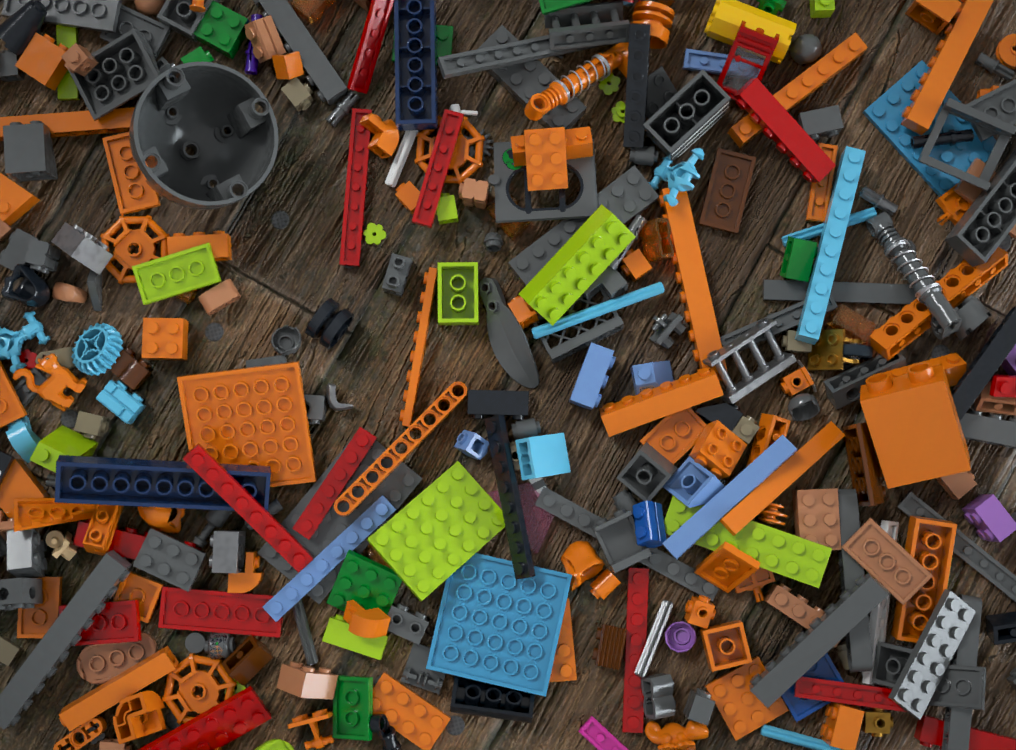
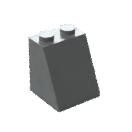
(29, 152)

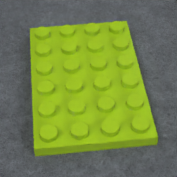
(438, 531)

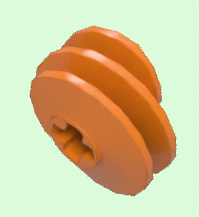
(1007, 51)
(770, 513)

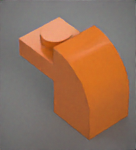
(385, 135)
(246, 580)
(366, 623)

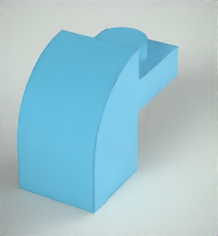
(22, 437)

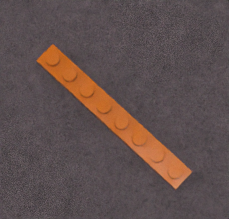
(419, 338)

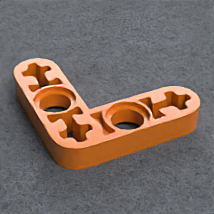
(88, 736)

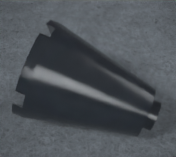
(22, 26)

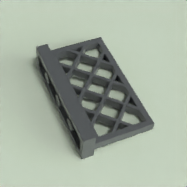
(582, 340)

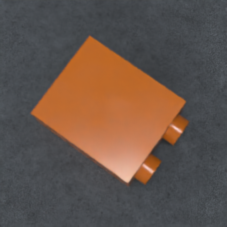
(914, 425)

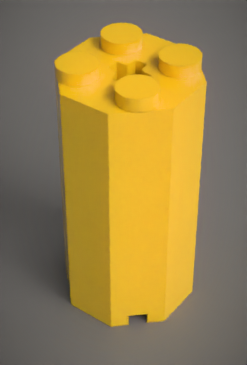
(727, 18)

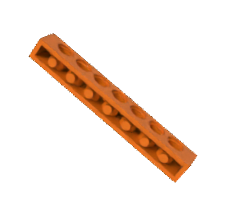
(916, 318)

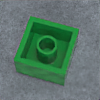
(222, 30)

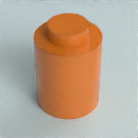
(604, 584)

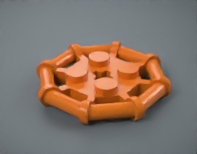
(460, 155)
(133, 237)
(196, 678)

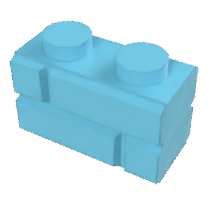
(120, 401)

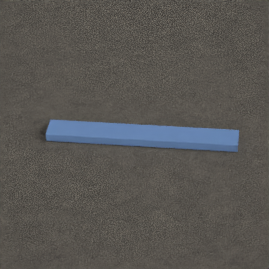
(729, 497)

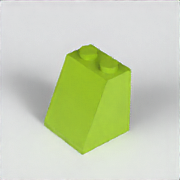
(62, 442)

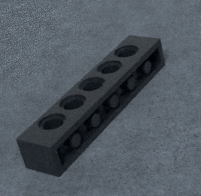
(637, 84)

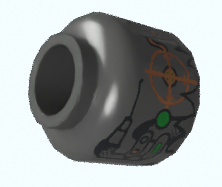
(219, 645)

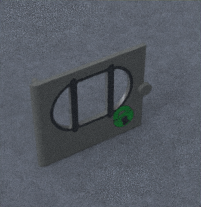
(508, 211)

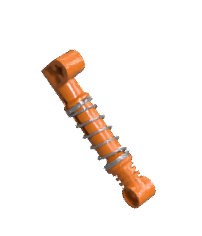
(561, 90)

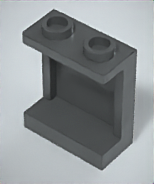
(619, 540)

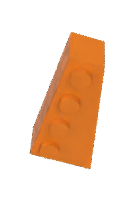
(14, 200)

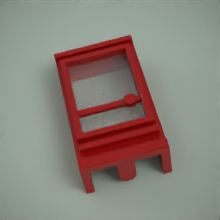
(746, 59)

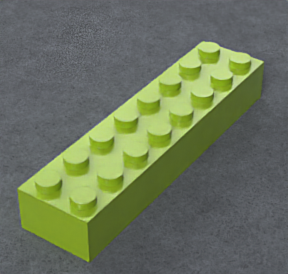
(772, 547)

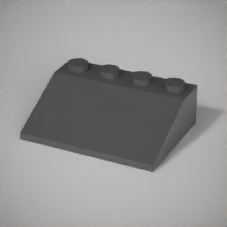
(121, 73)

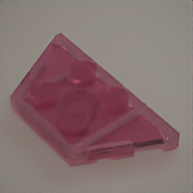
(536, 518)

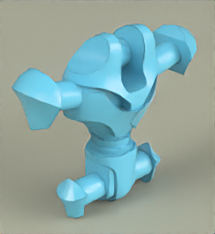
(677, 176)
(12, 341)

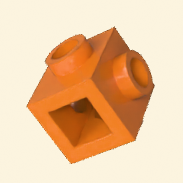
(700, 611)

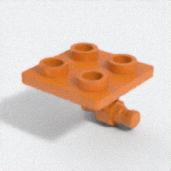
(318, 740)

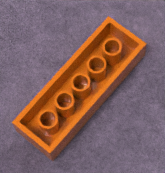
(932, 546)

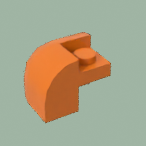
(139, 716)

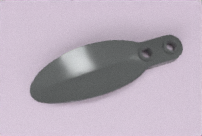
(507, 336)

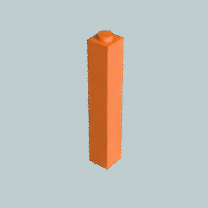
(118, 688)

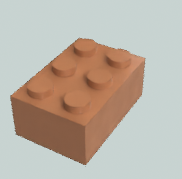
(817, 516)

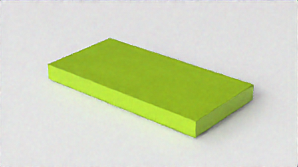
(176, 274)

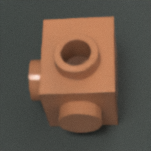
(79, 60)

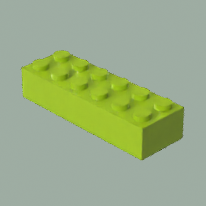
(577, 265)

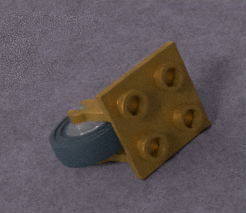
(832, 353)

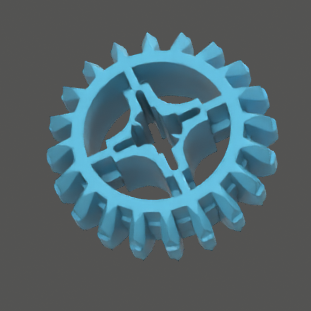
(97, 349)

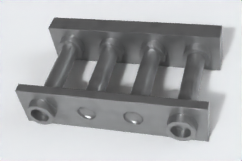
(765, 370)

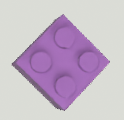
(989, 518)

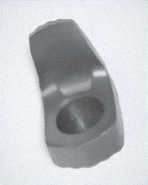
(332, 401)

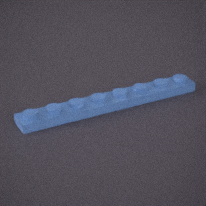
(329, 558)

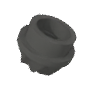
(493, 242)

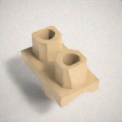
(62, 545)

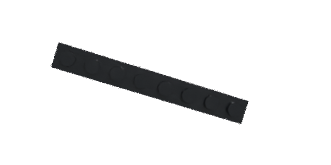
(509, 497)

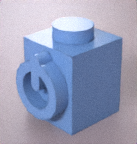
(472, 444)

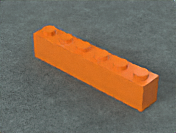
(660, 401)

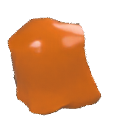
(158, 518)
(581, 562)

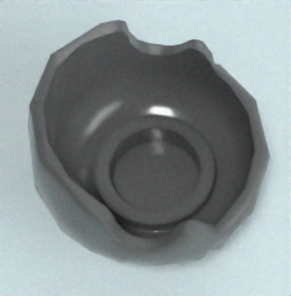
(805, 49)
(286, 340)
(803, 407)

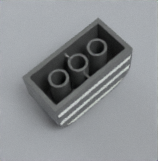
(687, 115)

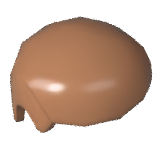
(148, 7)

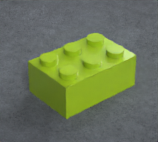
(458, 293)

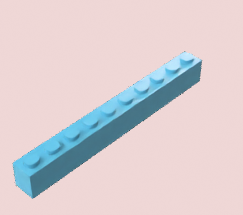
(830, 245)

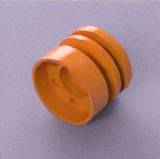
(659, 17)

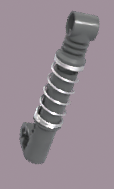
(944, 317)

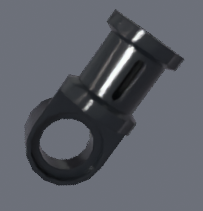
(380, 725)

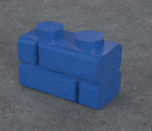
(649, 524)

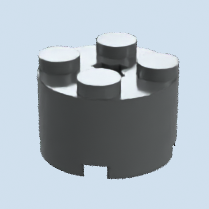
(972, 314)

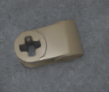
(63, 354)

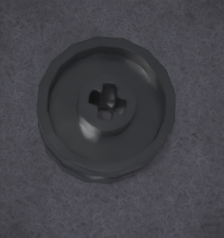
(329, 323)

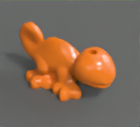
(675, 736)

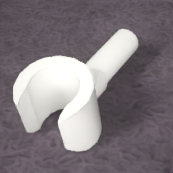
(456, 107)

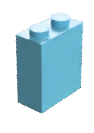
(542, 456)

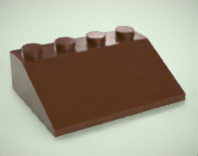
(863, 465)

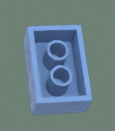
(592, 377)

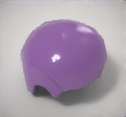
(680, 637)

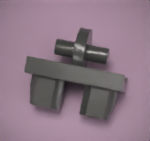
(664, 326)

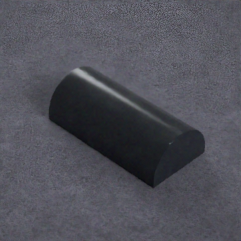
(491, 701)

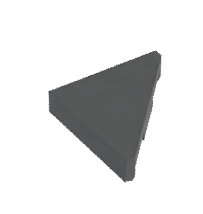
(94, 285)

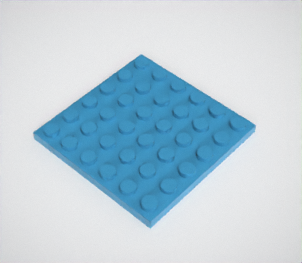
(499, 625)

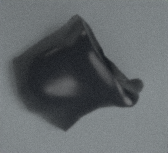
(32, 290)

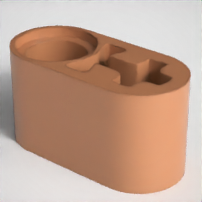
(219, 297)

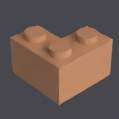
(307, 681)

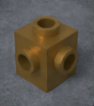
(876, 722)

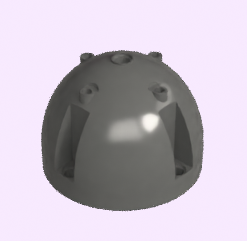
(204, 104)

